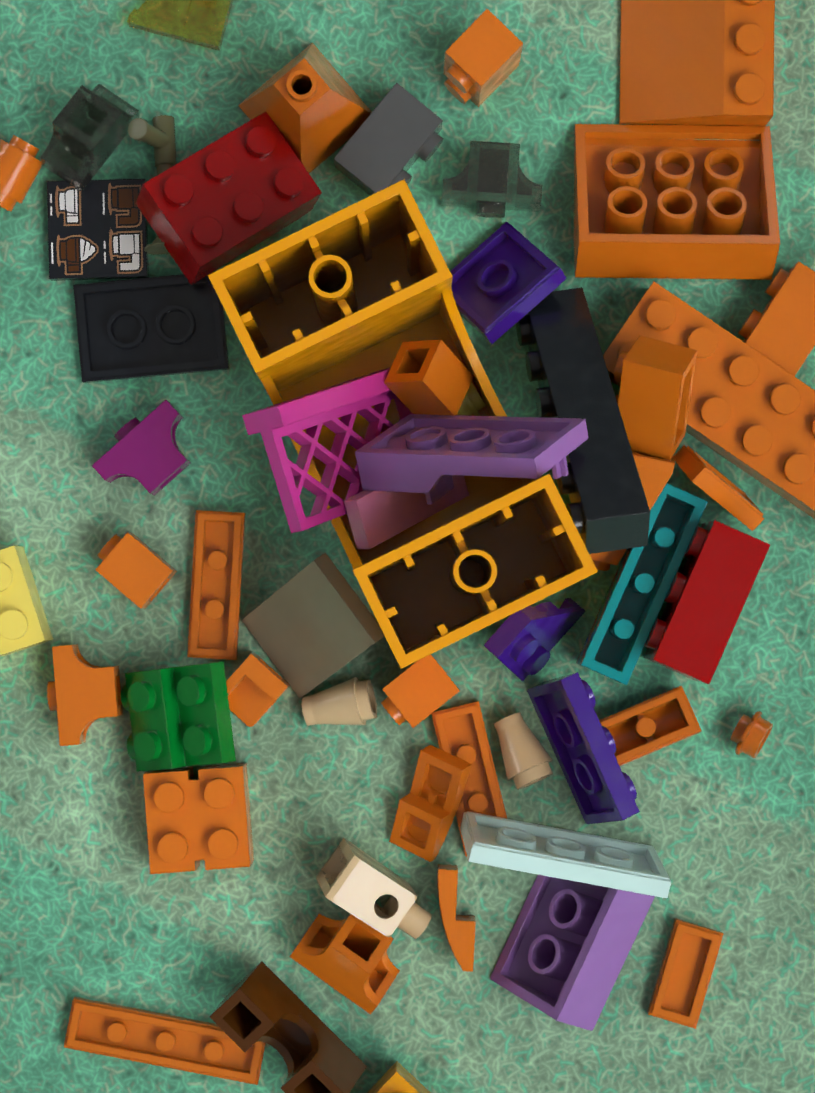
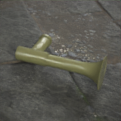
(162, 138)

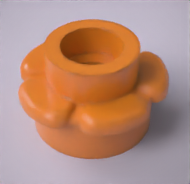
(751, 734)

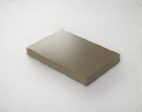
(313, 625)

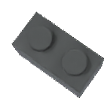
(390, 142)

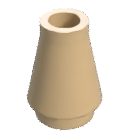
(343, 704)
(522, 753)

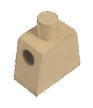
(356, 882)

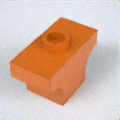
(81, 693)
(348, 958)

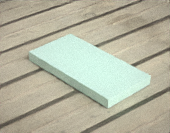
(564, 854)

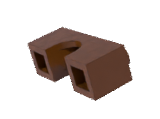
(270, 1013)

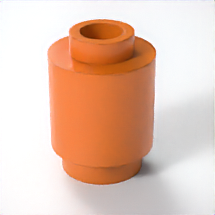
(17, 170)

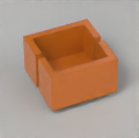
(198, 818)

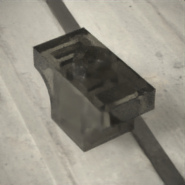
(87, 134)
(492, 182)

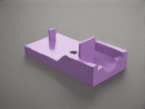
(426, 451)

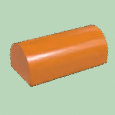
(651, 725)

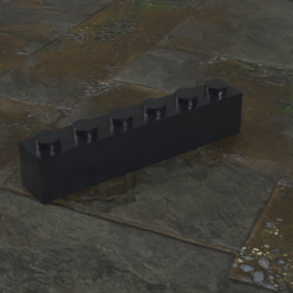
(575, 383)

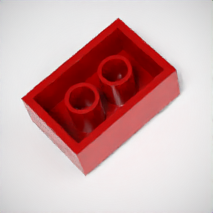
(228, 197)
(705, 600)

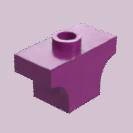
(146, 450)

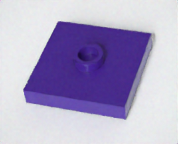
(502, 282)

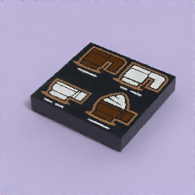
(96, 231)

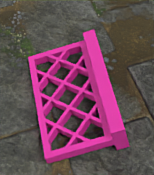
(310, 413)

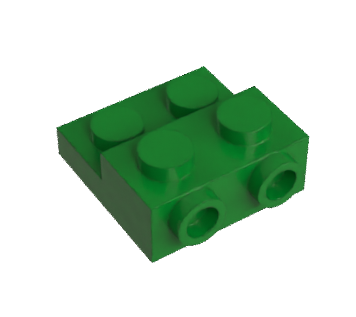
(178, 717)

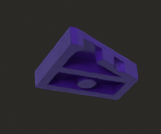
(530, 634)

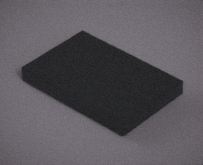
(149, 328)

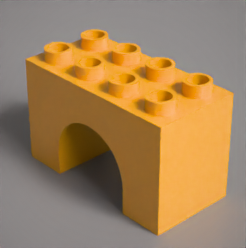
(337, 309)

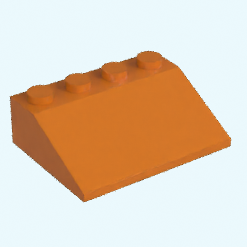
(696, 62)
(674, 204)

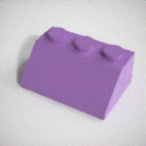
(570, 947)

